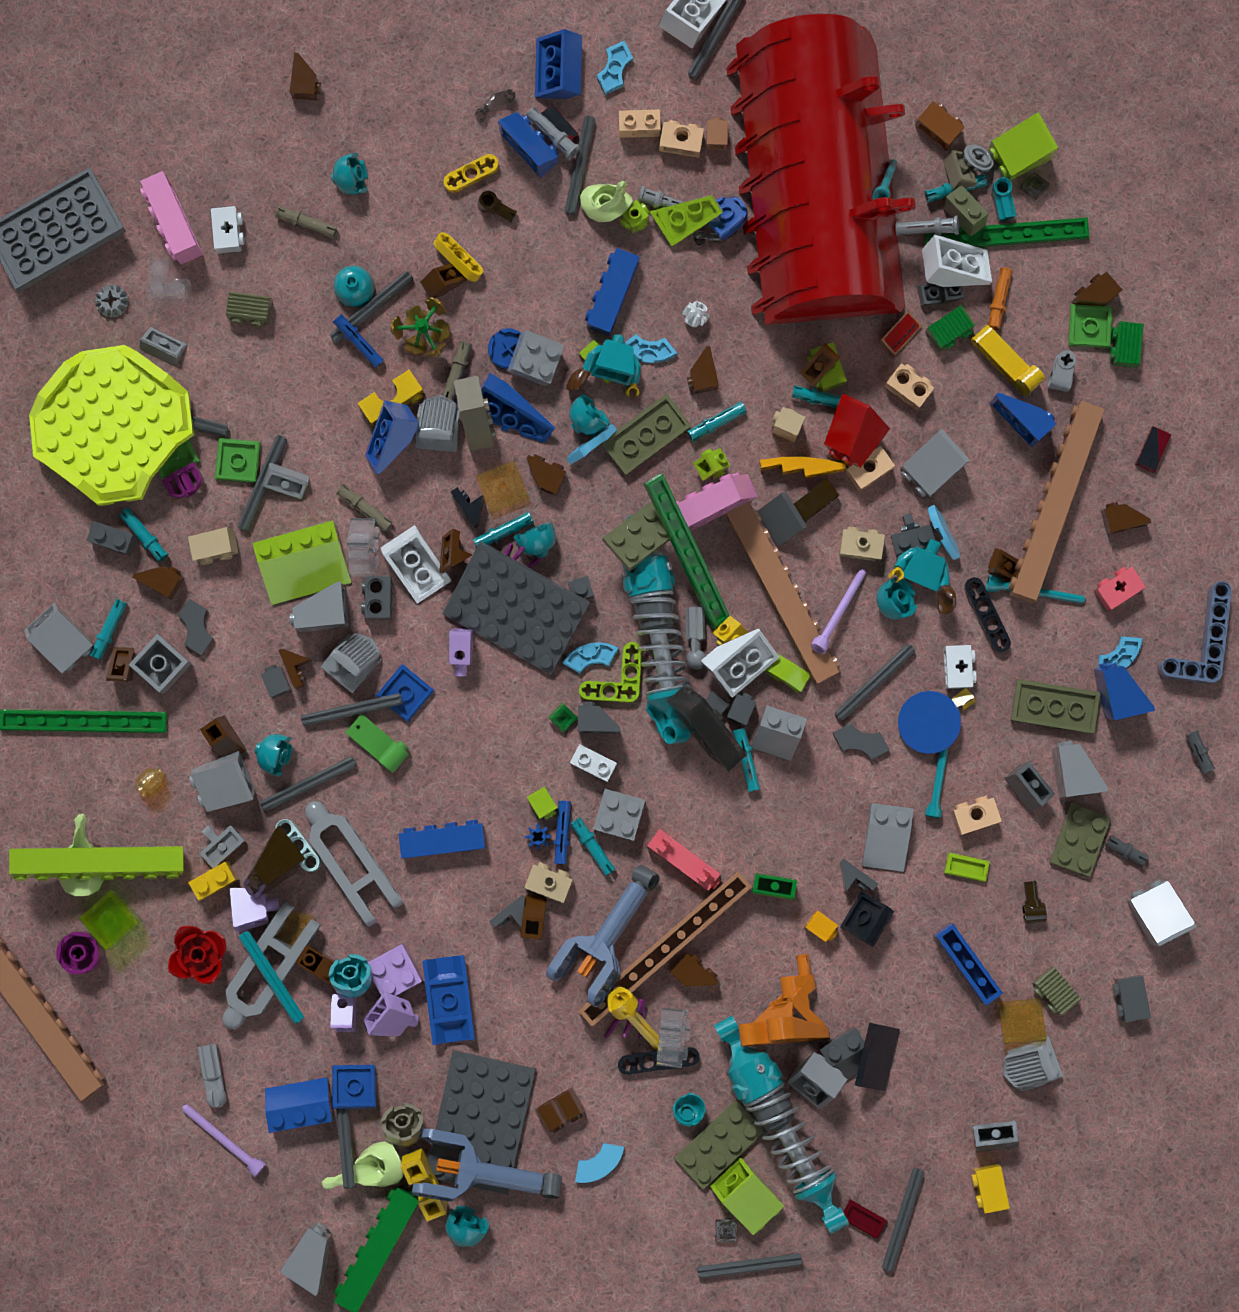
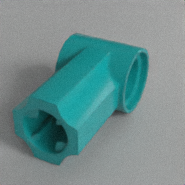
(1003, 201)

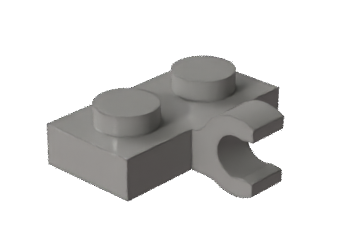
(221, 845)

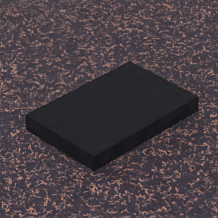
(877, 1056)

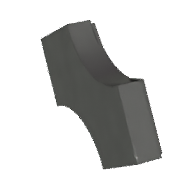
(197, 635)
(870, 744)

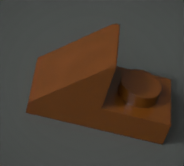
(820, 365)
(450, 552)
(1002, 564)
(291, 662)
(119, 664)

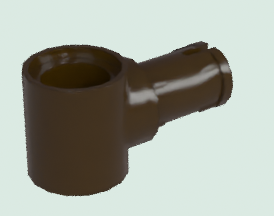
(497, 207)
(1033, 908)

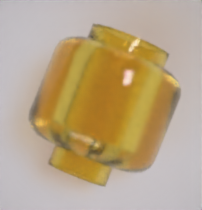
(151, 783)

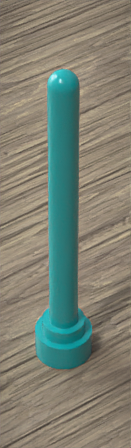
(883, 190)
(994, 584)
(934, 809)

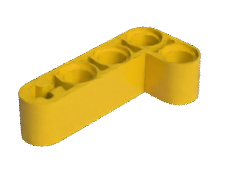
(1007, 361)

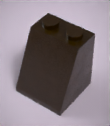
(274, 865)

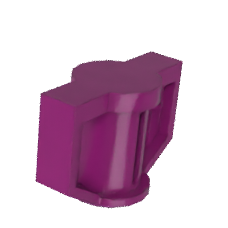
(183, 481)

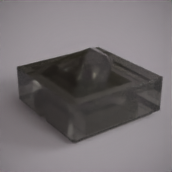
(1034, 185)
(725, 1230)

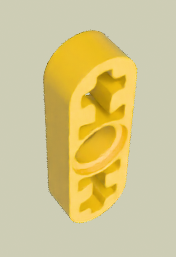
(472, 165)
(450, 248)

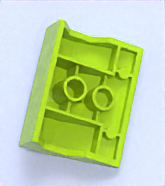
(301, 562)

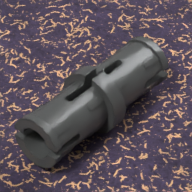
(1200, 752)
(1126, 850)

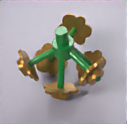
(417, 320)

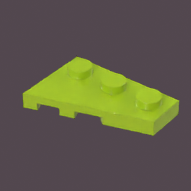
(686, 217)

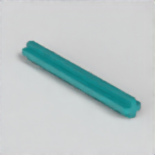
(271, 977)

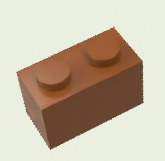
(940, 125)

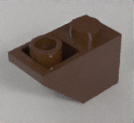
(1099, 293)
(547, 476)
(222, 737)
(533, 917)
(316, 963)
(691, 973)

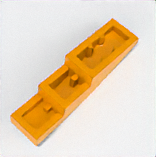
(809, 466)

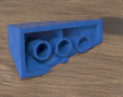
(513, 411)

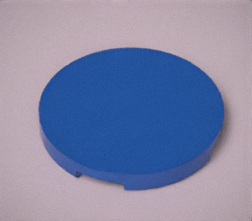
(929, 722)

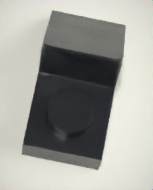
(471, 510)

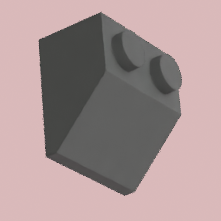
(595, 720)
(844, 1052)

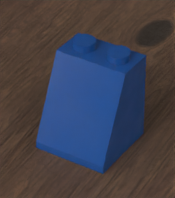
(1120, 693)

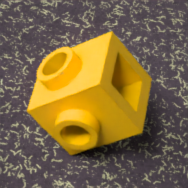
(729, 630)

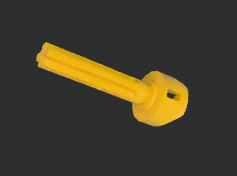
(626, 1008)

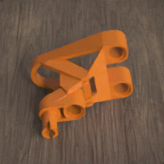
(777, 1022)

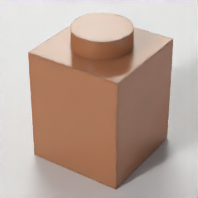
(716, 134)

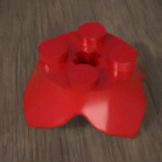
(183, 962)

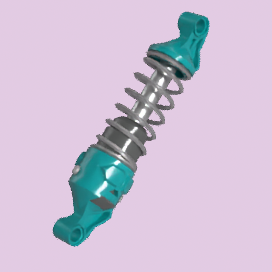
(650, 590)
(760, 1088)

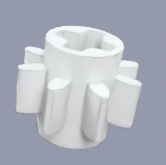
(695, 314)

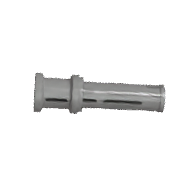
(559, 139)
(656, 199)
(938, 229)

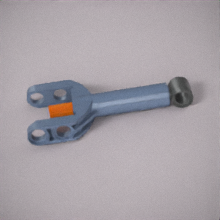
(601, 946)
(471, 1170)

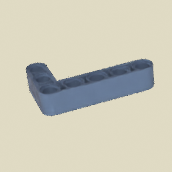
(1208, 642)

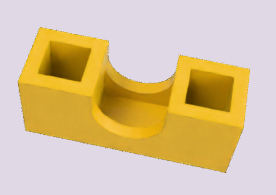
(407, 391)
(417, 1171)

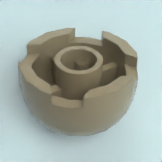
(403, 1125)

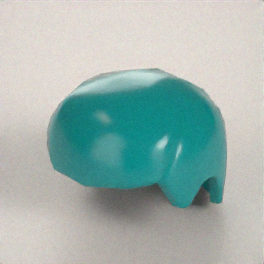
(689, 1110)

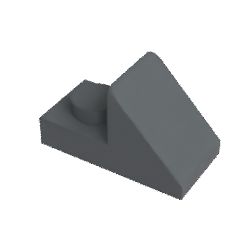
(850, 873)
(515, 909)

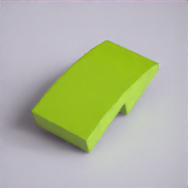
(789, 673)

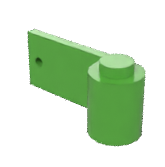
(378, 743)

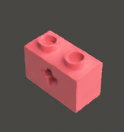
(1131, 585)

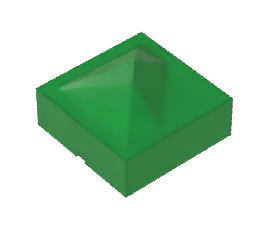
(563, 717)

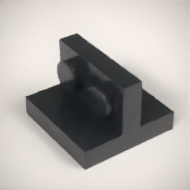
(867, 919)

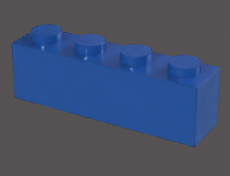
(612, 292)
(441, 840)
(968, 964)

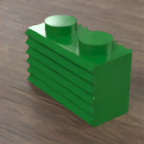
(950, 328)
(1127, 344)
(774, 886)

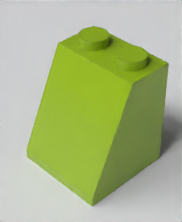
(1023, 147)
(746, 1196)

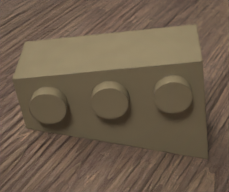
(473, 413)

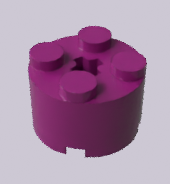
(73, 962)

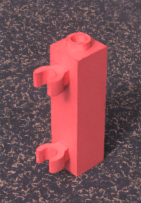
(684, 860)

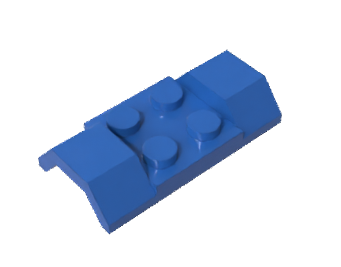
(448, 999)

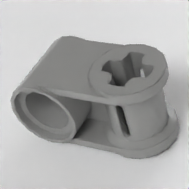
(1062, 375)

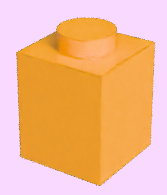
(822, 926)

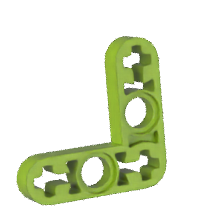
(625, 681)

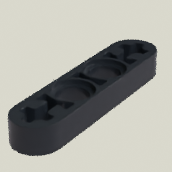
(991, 613)
(631, 1057)

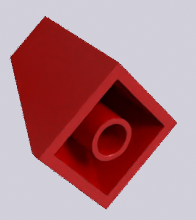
(854, 432)

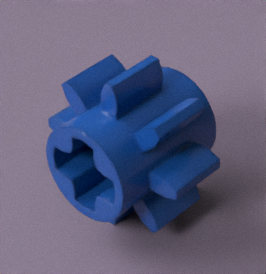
(538, 830)

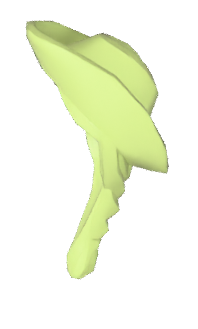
(605, 201)
(75, 885)
(376, 1166)

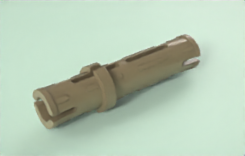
(304, 221)
(457, 369)
(356, 501)

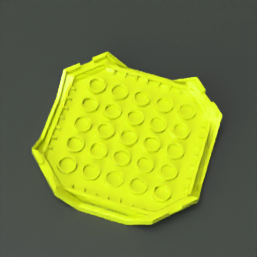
(109, 422)

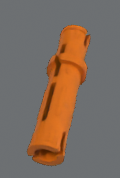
(998, 305)

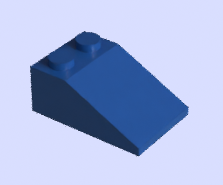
(1026, 419)
(391, 434)

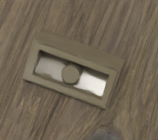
(958, 171)

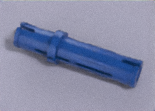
(357, 340)
(563, 807)

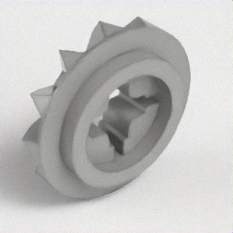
(974, 152)
(118, 306)

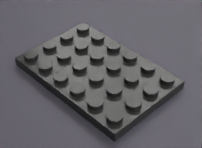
(56, 229)
(516, 607)
(488, 1106)

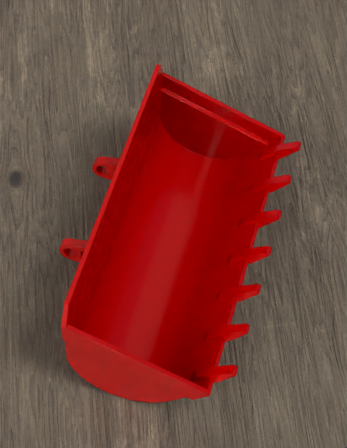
(813, 170)

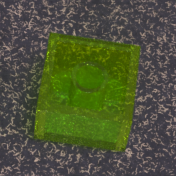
(110, 920)

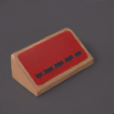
(900, 333)

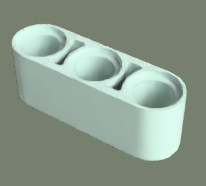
(307, 850)

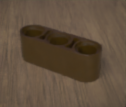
(816, 500)

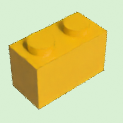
(213, 881)
(991, 1188)

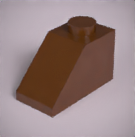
(303, 80)
(442, 280)
(703, 374)
(1122, 518)
(161, 580)

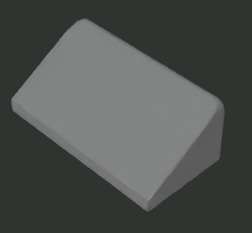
(162, 346)
(285, 481)

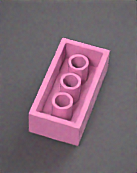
(171, 218)
(716, 499)

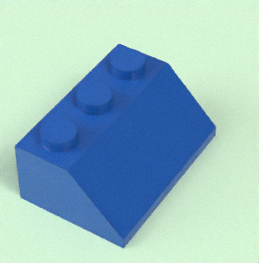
(558, 65)
(528, 143)
(298, 1105)

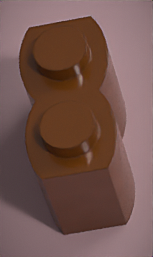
(560, 1110)

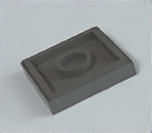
(781, 519)

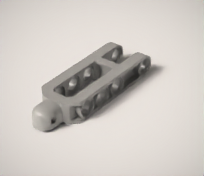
(321, 819)
(238, 1010)

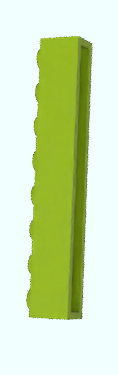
(95, 862)

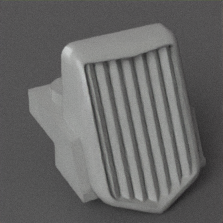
(438, 424)
(353, 660)
(1031, 1065)

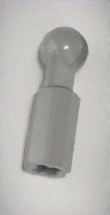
(695, 634)
(212, 1075)

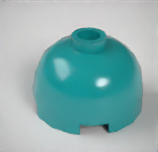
(347, 172)
(360, 288)
(587, 417)
(537, 540)
(896, 599)
(273, 753)
(351, 976)
(465, 1227)

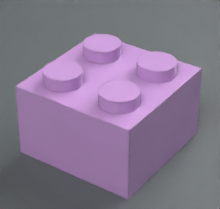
(395, 971)

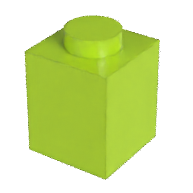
(543, 803)

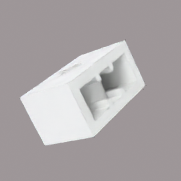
(221, 220)
(952, 657)
(593, 763)

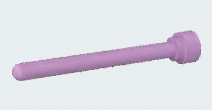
(820, 643)
(255, 1166)

